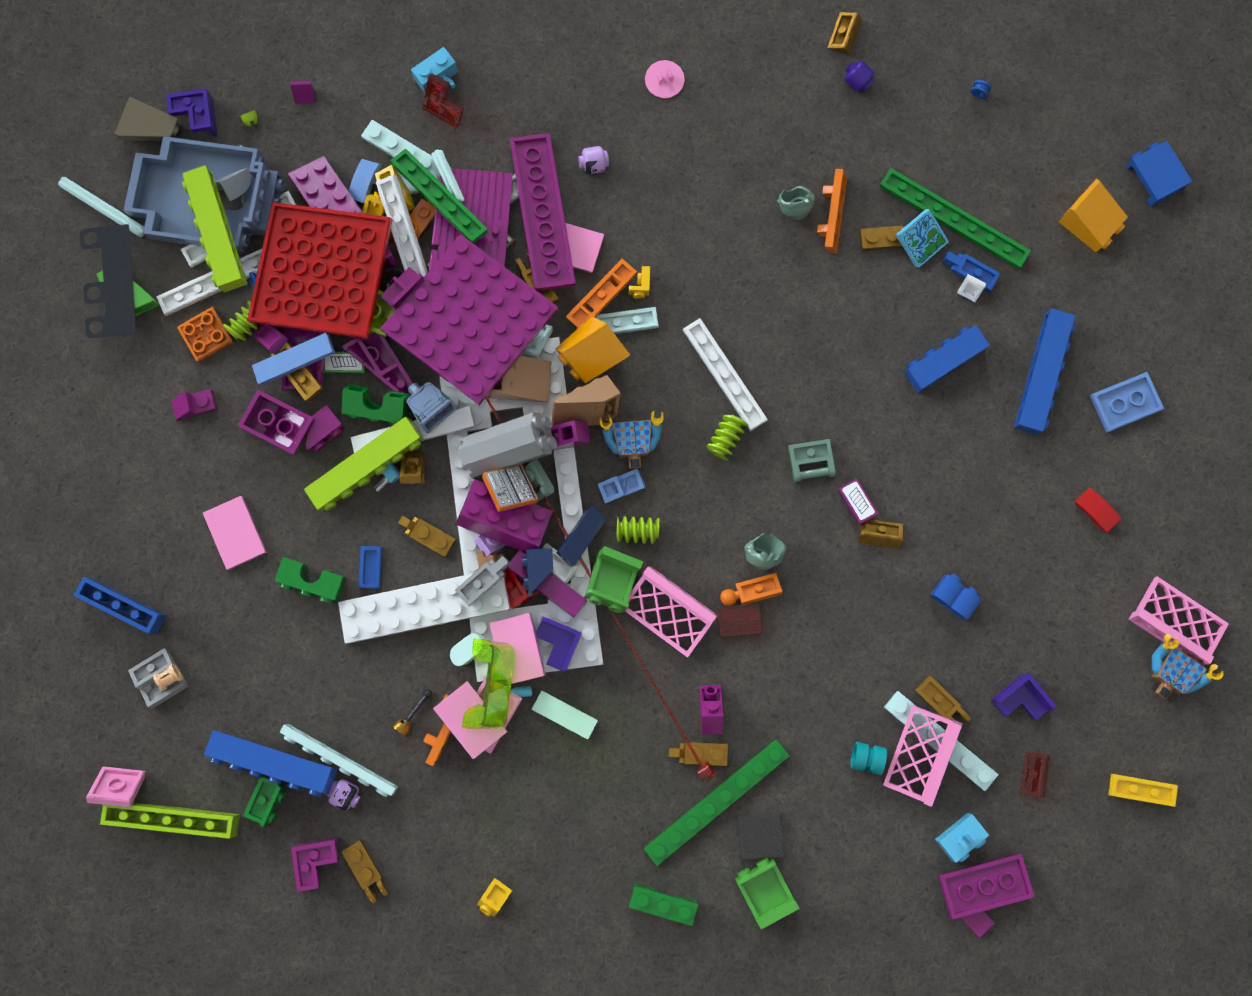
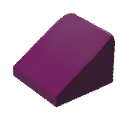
(303, 92)

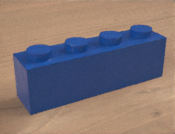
(947, 358)
(120, 605)

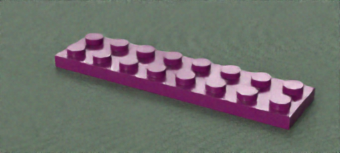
(542, 212)

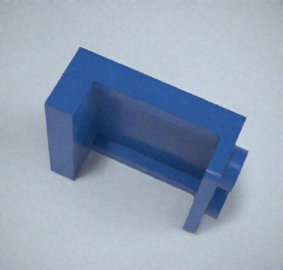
(1160, 171)

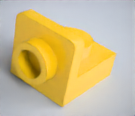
(374, 205)
(644, 280)
(493, 898)

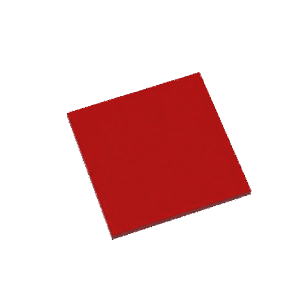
(320, 270)

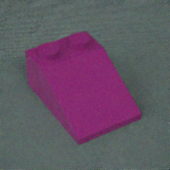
(275, 422)

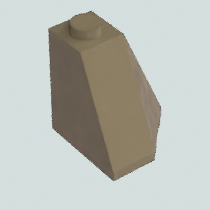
(144, 123)

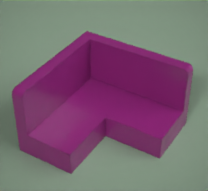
(308, 857)

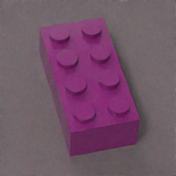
(517, 527)

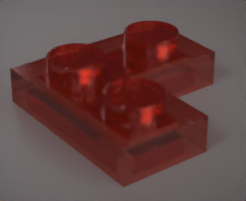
(437, 103)

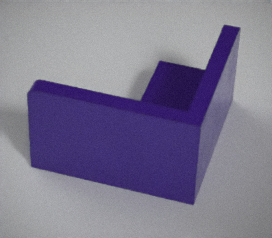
(198, 105)
(564, 640)
(1024, 692)

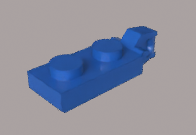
(965, 264)

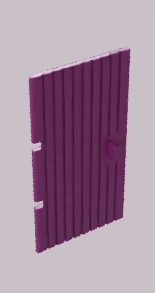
(488, 199)

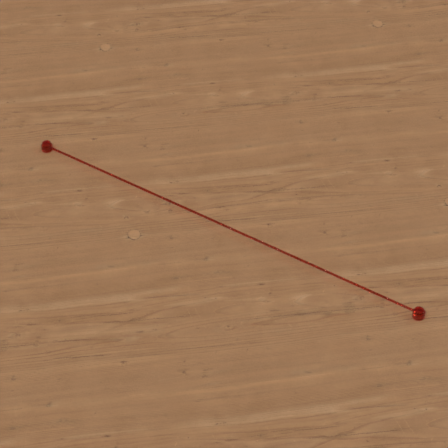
(706, 771)

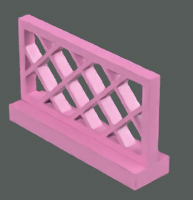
(682, 598)
(1159, 628)
(941, 761)

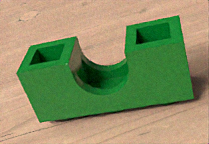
(358, 404)
(292, 575)
(663, 905)

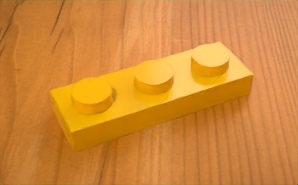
(1143, 790)

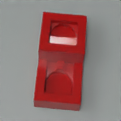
(1099, 510)

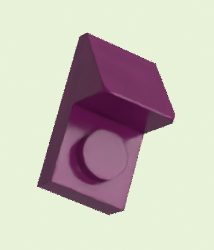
(193, 404)

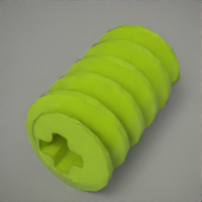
(241, 325)
(726, 435)
(637, 530)

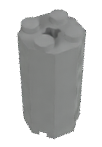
(507, 444)

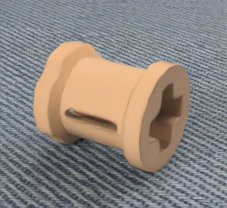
(168, 677)

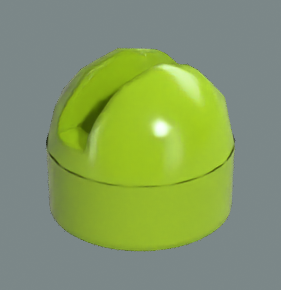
(250, 116)

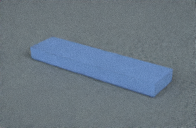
(293, 359)

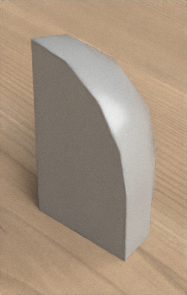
(235, 184)

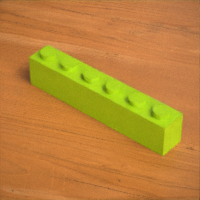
(214, 229)
(364, 464)
(172, 819)

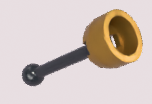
(403, 725)

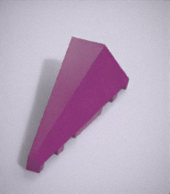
(380, 360)

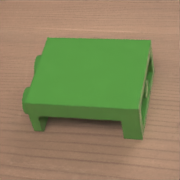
(612, 579)
(766, 893)

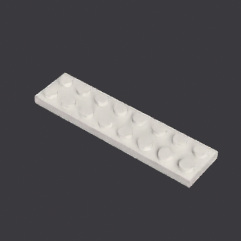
(416, 609)

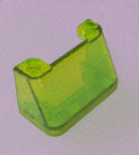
(497, 688)

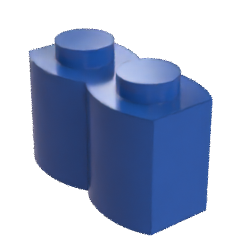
(956, 597)

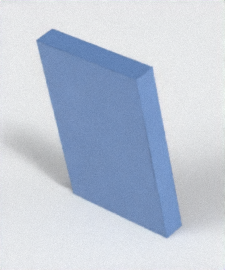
(1126, 402)

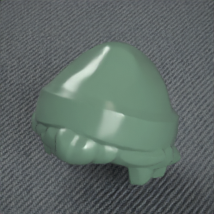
(796, 202)
(765, 551)

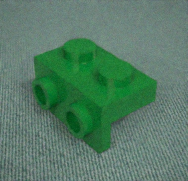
(264, 801)

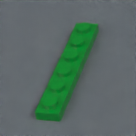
(439, 196)

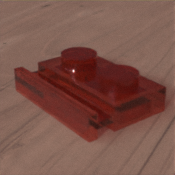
(739, 620)

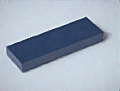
(581, 535)

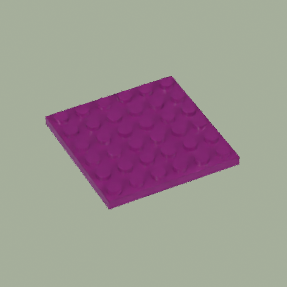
(469, 319)

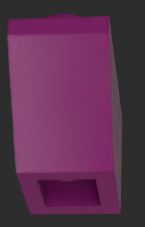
(322, 429)
(711, 709)

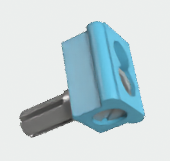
(390, 475)

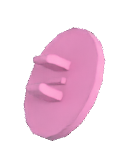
(664, 79)

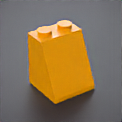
(1095, 217)
(591, 350)

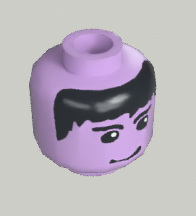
(593, 160)
(344, 795)

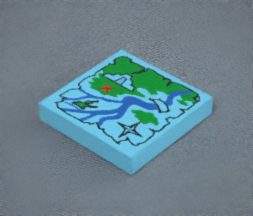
(922, 238)

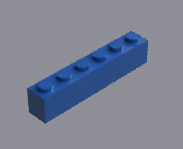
(1044, 372)
(270, 762)

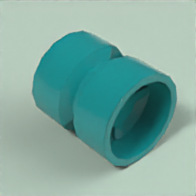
(871, 758)

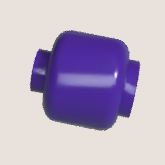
(859, 76)

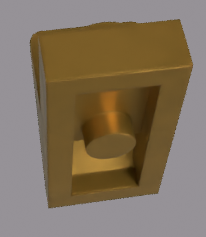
(413, 468)

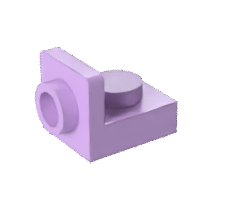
(488, 545)

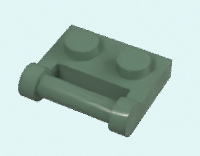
(808, 454)
(538, 476)

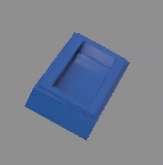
(370, 567)

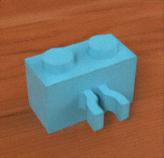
(439, 64)
(962, 838)

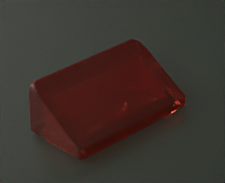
(1035, 774)

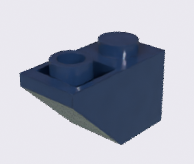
(539, 568)

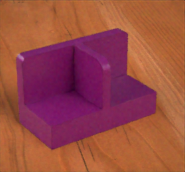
(401, 288)

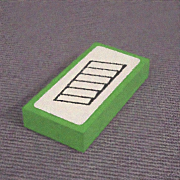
(343, 364)

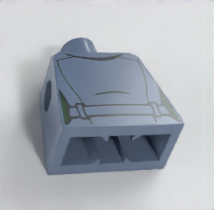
(429, 405)

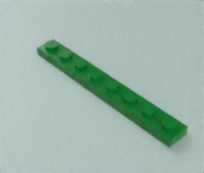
(955, 218)
(716, 802)

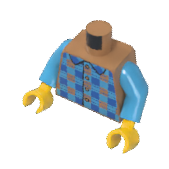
(632, 438)
(1178, 671)

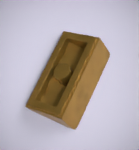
(845, 32)
(881, 534)

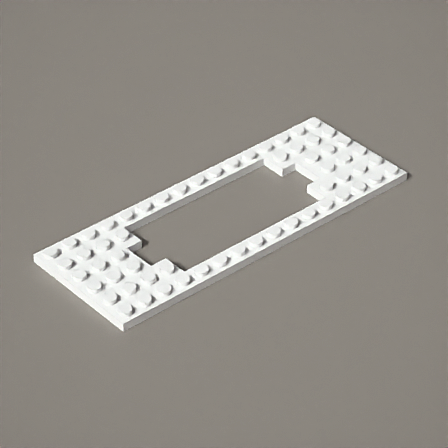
(589, 647)

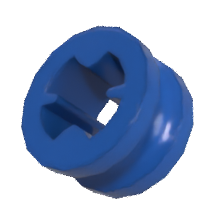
(981, 89)

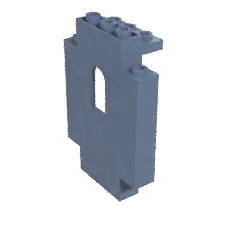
(159, 196)

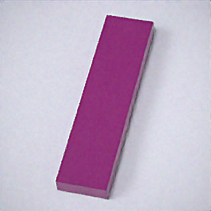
(552, 589)

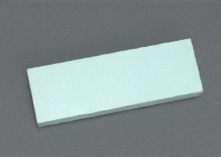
(631, 320)
(564, 714)

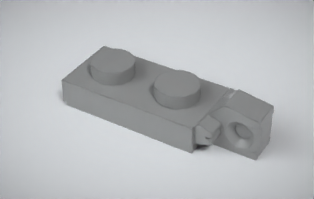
(482, 580)

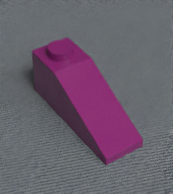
(570, 434)

